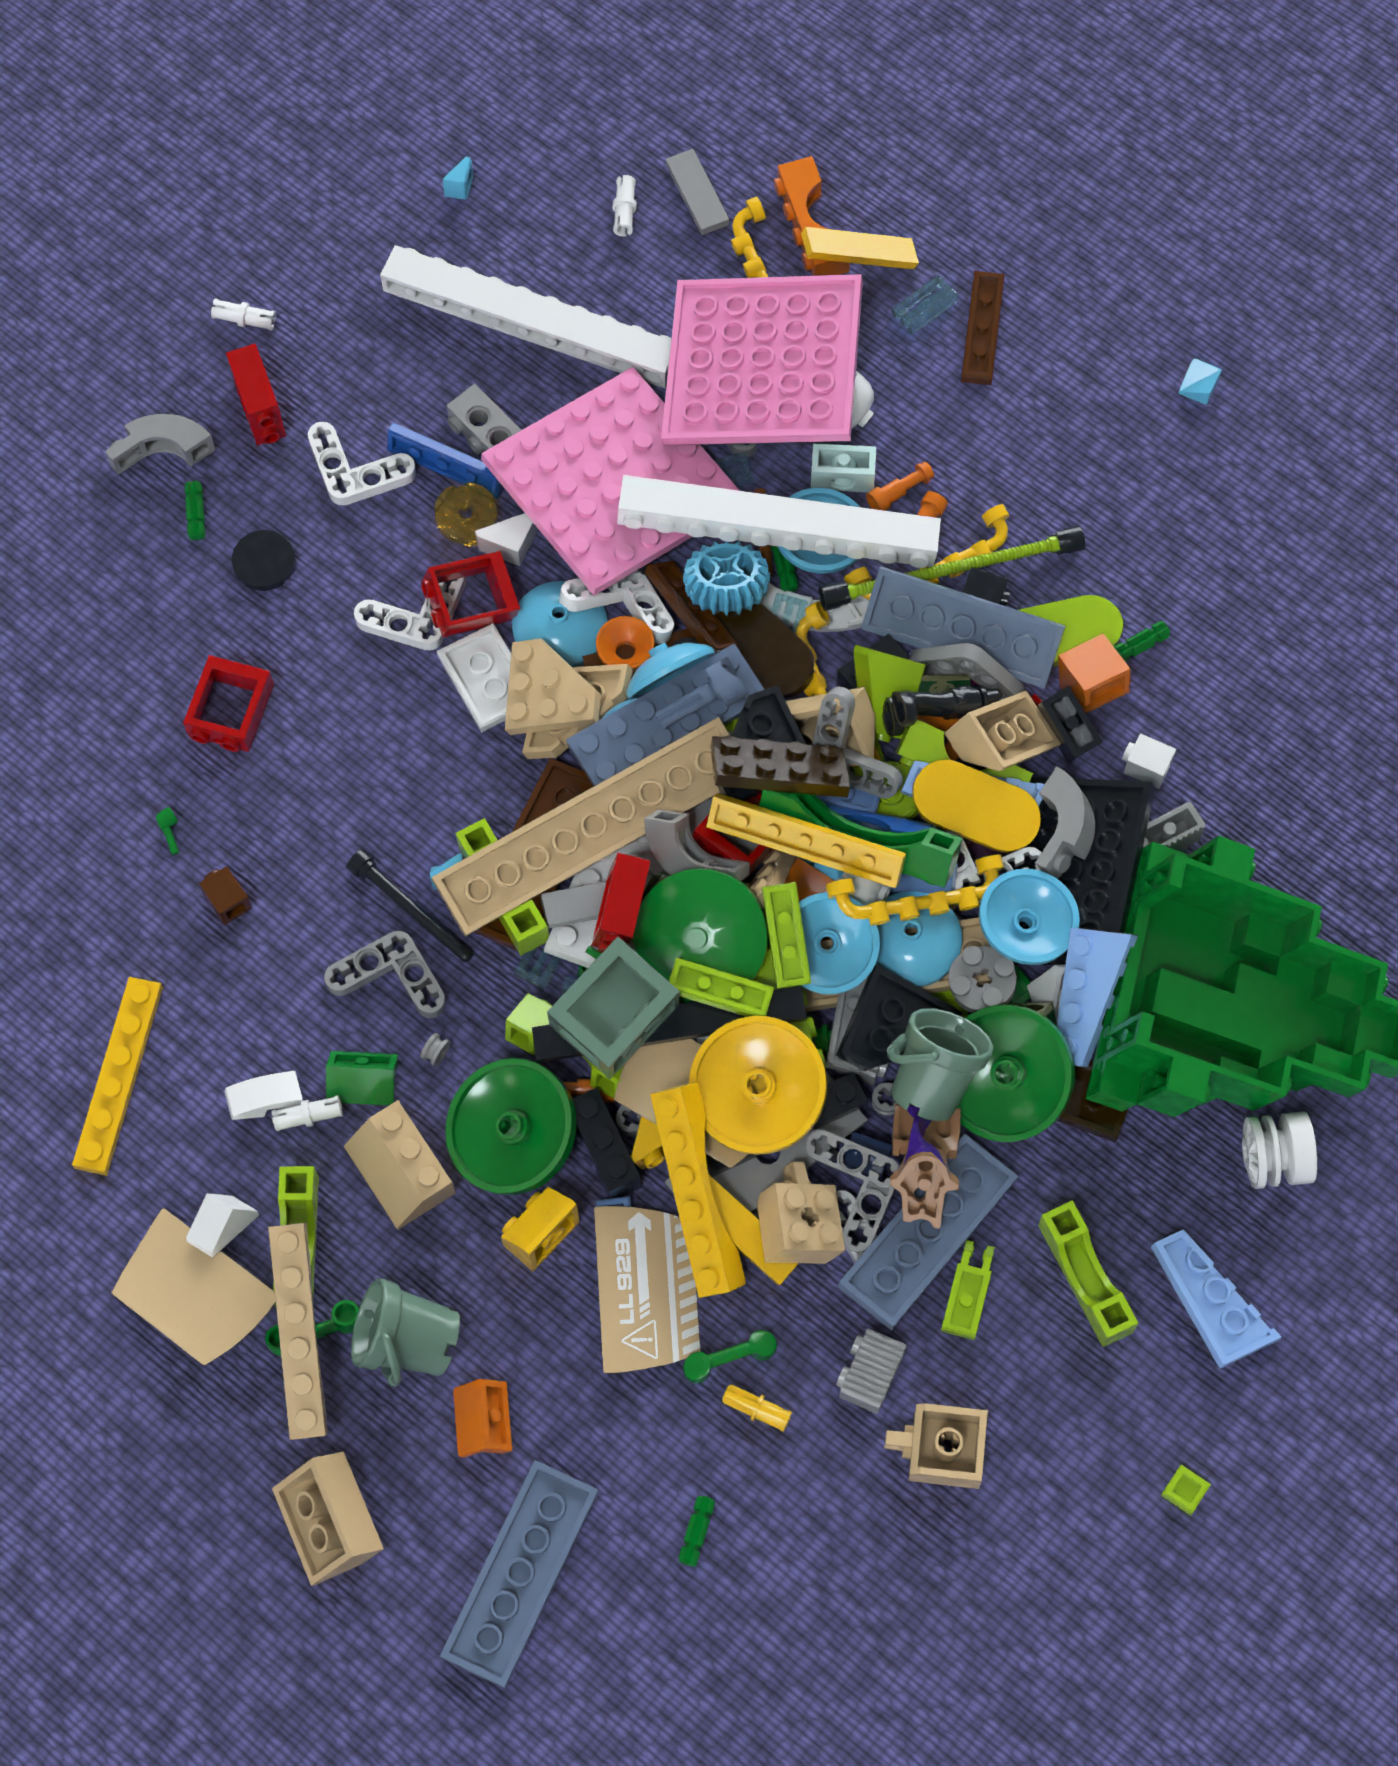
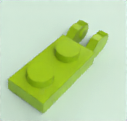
(967, 1294)

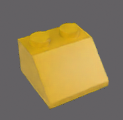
(540, 1227)

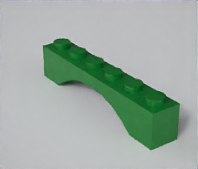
(929, 851)

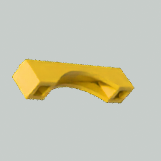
(682, 1133)

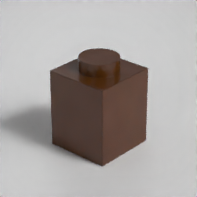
(225, 895)

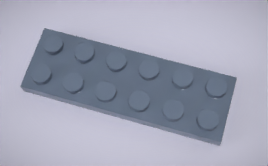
(940, 616)
(635, 730)
(913, 1253)
(519, 1574)

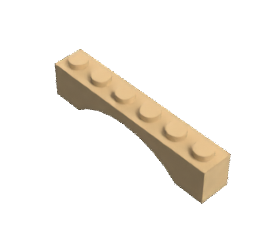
(297, 1331)

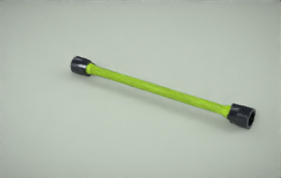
(1064, 541)

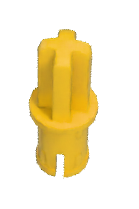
(756, 1407)

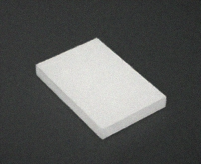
(481, 674)

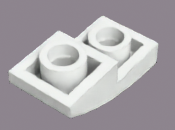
(263, 1093)

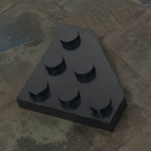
(763, 717)
(882, 1016)

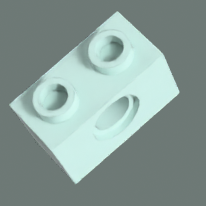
(843, 467)

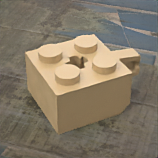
(799, 1219)
(928, 1460)

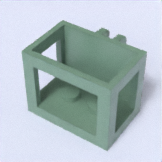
(613, 1007)

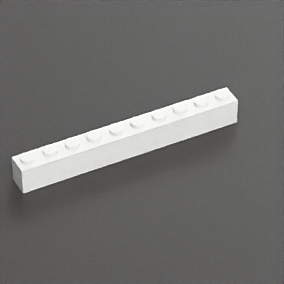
(526, 314)
(778, 521)

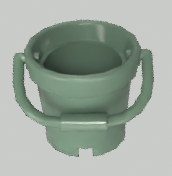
(937, 1061)
(402, 1332)

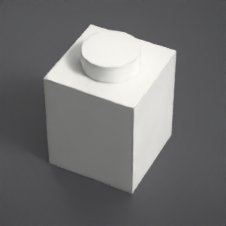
(1148, 760)

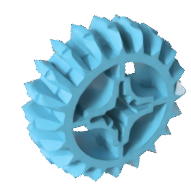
(734, 576)

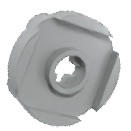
(974, 962)

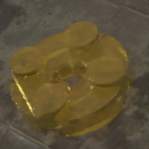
(461, 498)

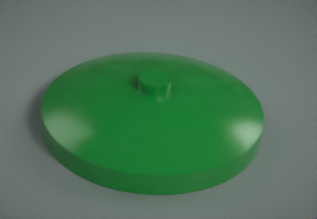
(703, 920)
(1024, 1080)
(510, 1126)

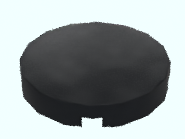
(263, 560)

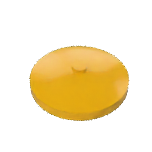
(759, 1084)

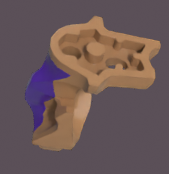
(926, 1151)

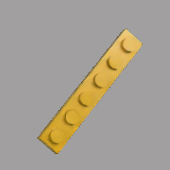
(806, 840)
(117, 1076)

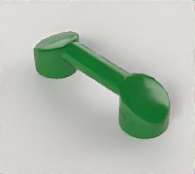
(342, 1320)
(698, 1364)

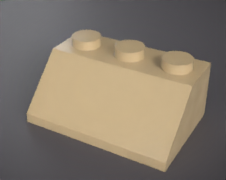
(862, 727)
(1002, 733)
(399, 1165)
(327, 1517)

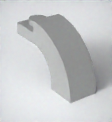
(160, 434)
(1074, 827)
(676, 849)

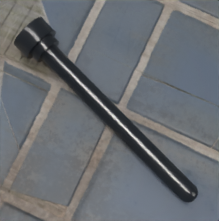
(362, 865)

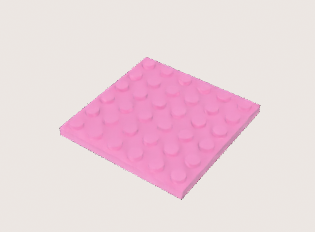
(763, 360)
(572, 470)

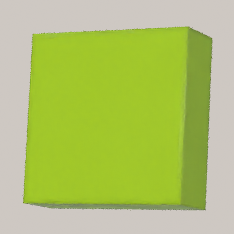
(1185, 1490)

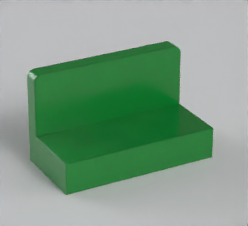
(361, 1077)

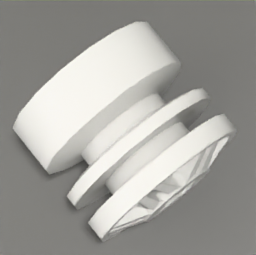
(1284, 1149)

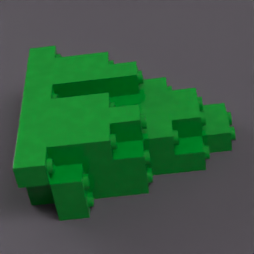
(1235, 993)

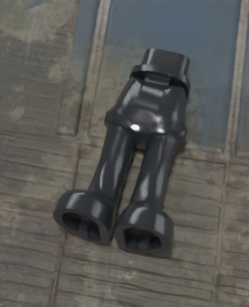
(953, 703)

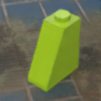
(882, 676)

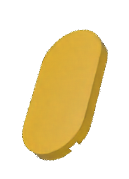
(976, 806)

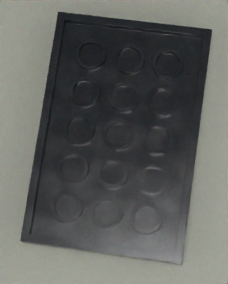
(1107, 876)

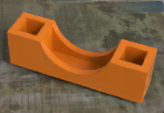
(801, 187)

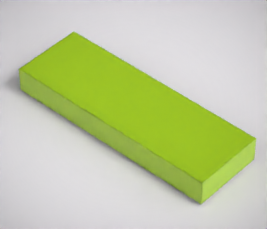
(786, 935)
(720, 989)

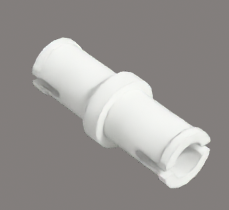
(624, 205)
(243, 314)
(307, 1113)

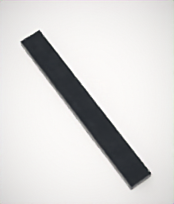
(685, 1022)

